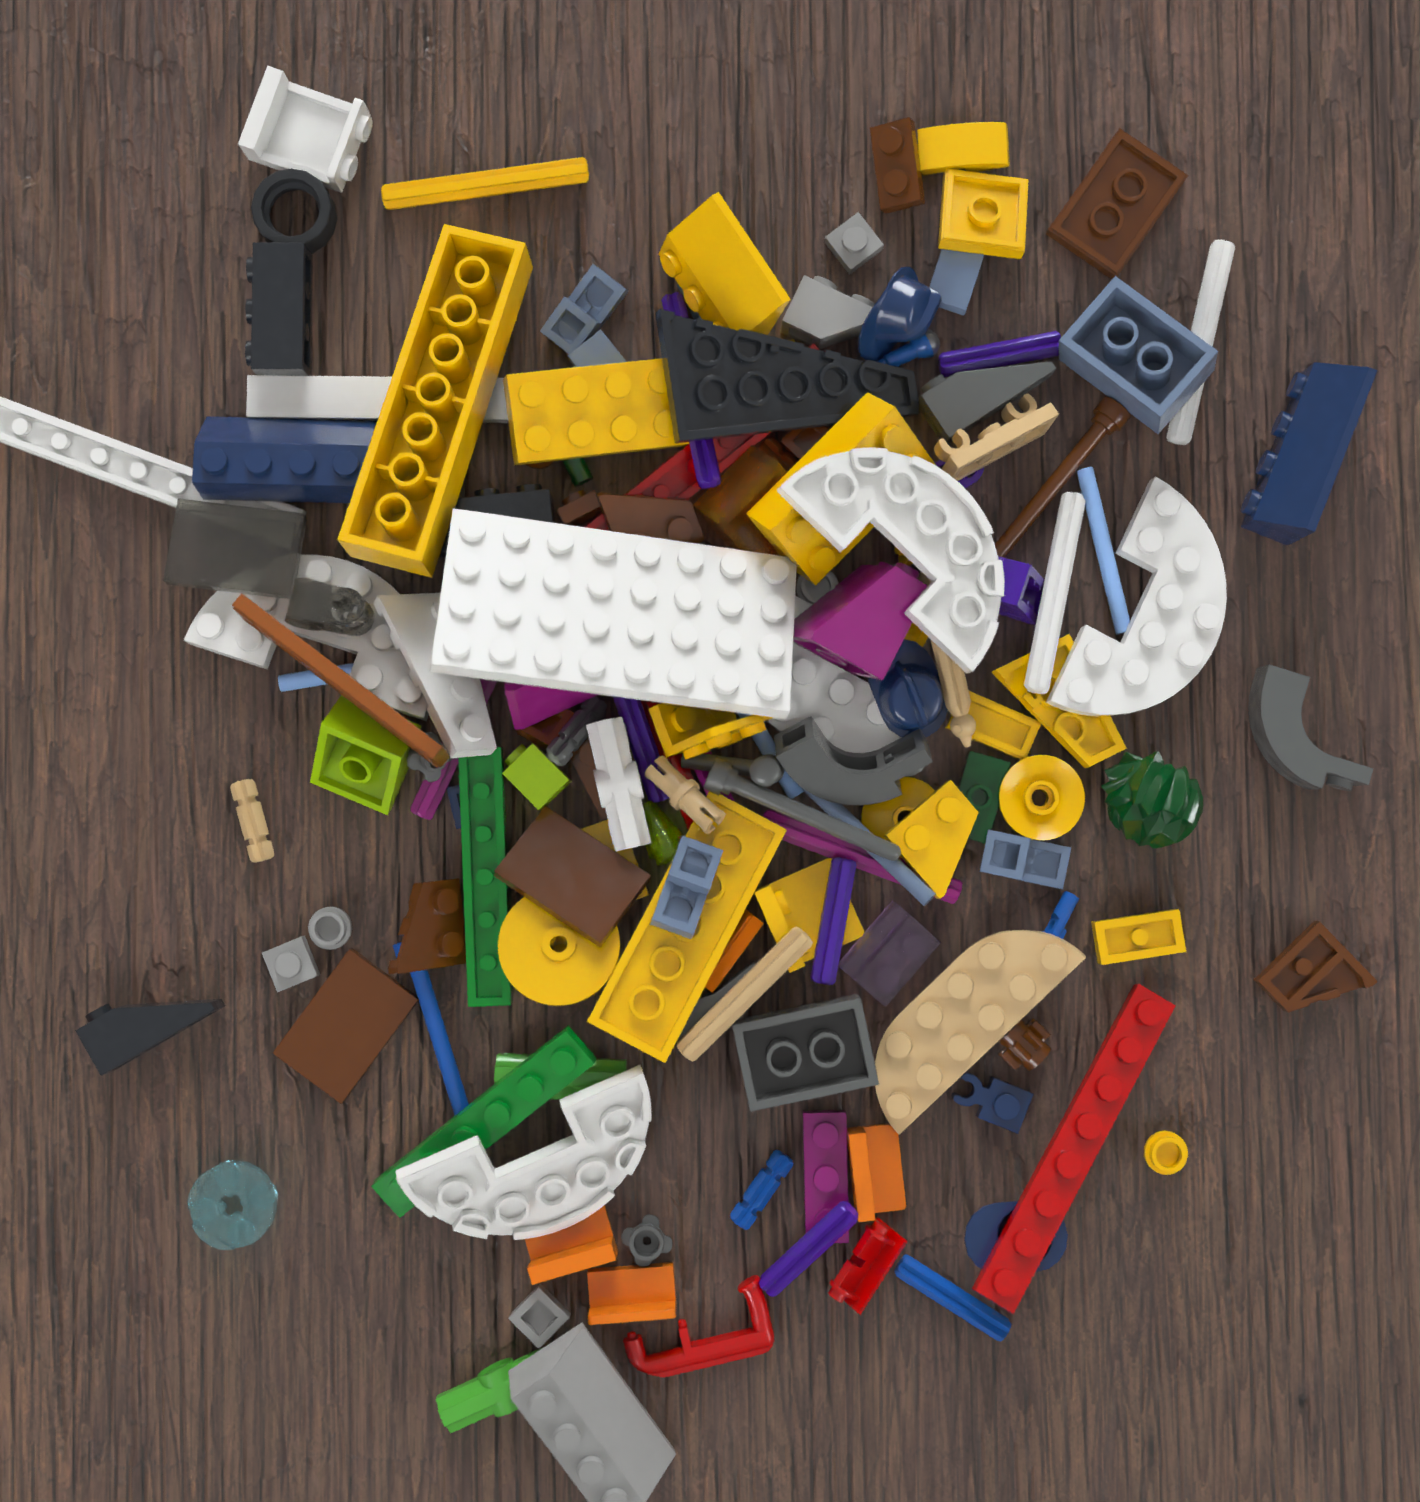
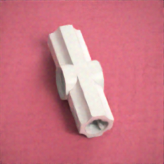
(618, 783)

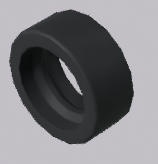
(292, 180)

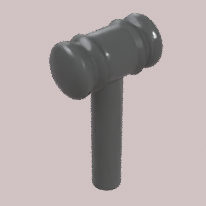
(763, 770)

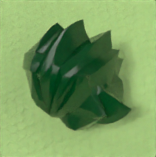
(1152, 800)

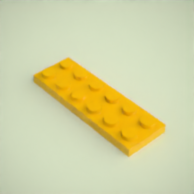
(665, 972)

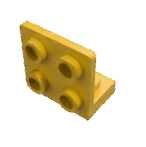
(700, 729)
(799, 903)

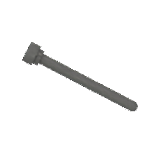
(726, 779)

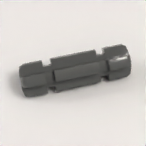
(575, 731)

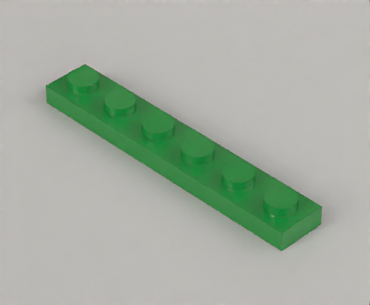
(484, 895)
(498, 1107)

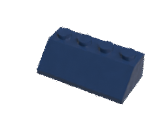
(1306, 450)
(280, 459)

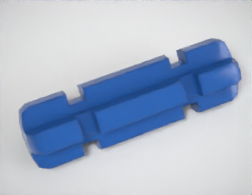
(761, 1189)

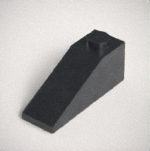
(128, 1031)

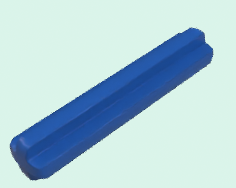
(952, 1298)

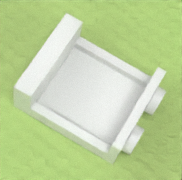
(305, 130)

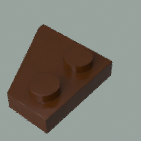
(1312, 970)

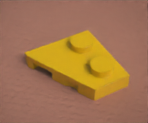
(935, 836)

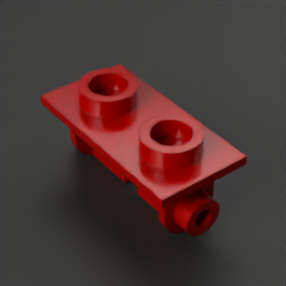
(867, 1266)

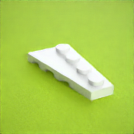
(453, 700)

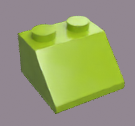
(359, 758)

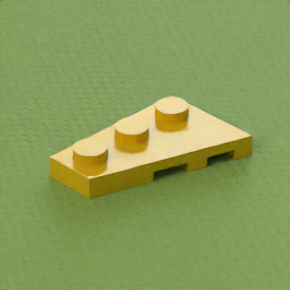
(1083, 736)

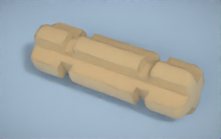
(252, 820)

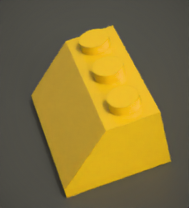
(722, 270)

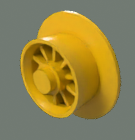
(551, 959)

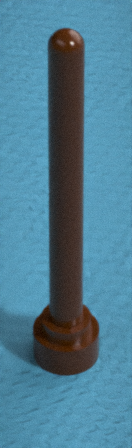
(1107, 418)

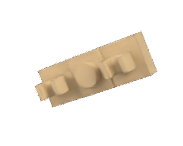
(996, 439)

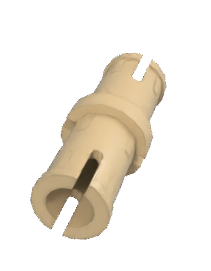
(684, 794)

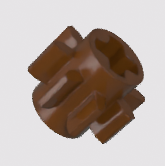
(1025, 1045)

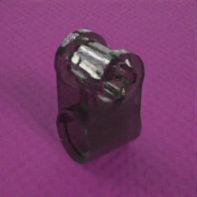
(322, 608)

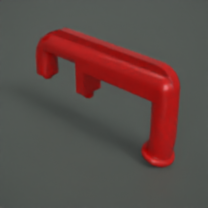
(710, 1350)

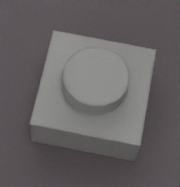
(853, 243)
(291, 963)
(539, 1316)

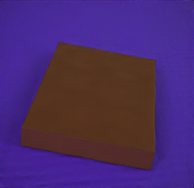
(1116, 204)
(572, 876)
(346, 1025)

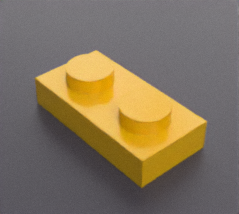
(1138, 936)

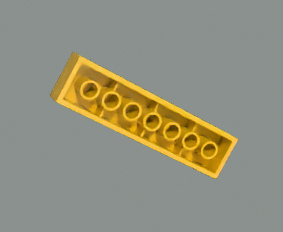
(436, 401)

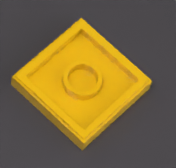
(983, 213)

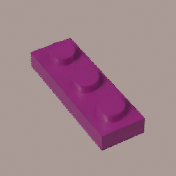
(824, 1164)

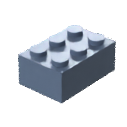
(1137, 354)

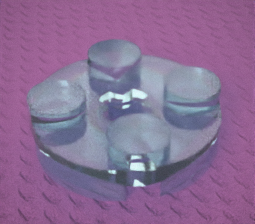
(208, 1210)

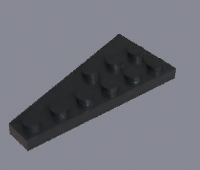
(756, 383)

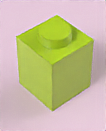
(535, 775)

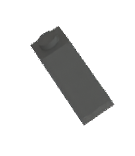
(976, 395)

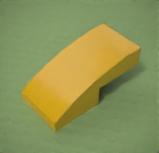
(963, 145)

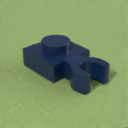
(998, 1102)

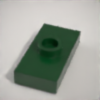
(981, 785)

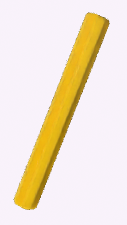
(485, 183)

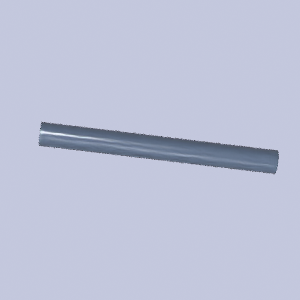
(896, 868)

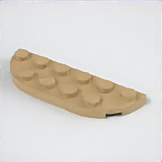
(965, 1016)

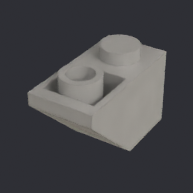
(823, 314)

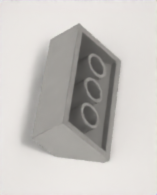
(591, 1419)

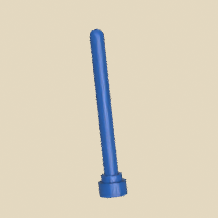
(438, 1038)

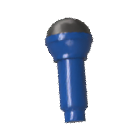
(921, 348)

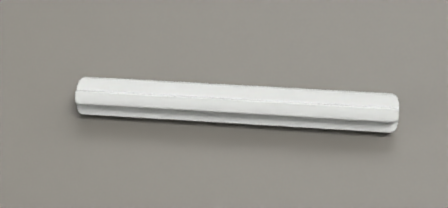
(1204, 326)
(1054, 593)

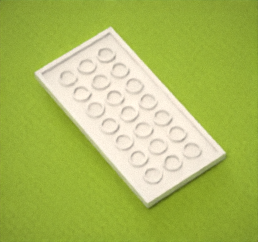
(616, 615)

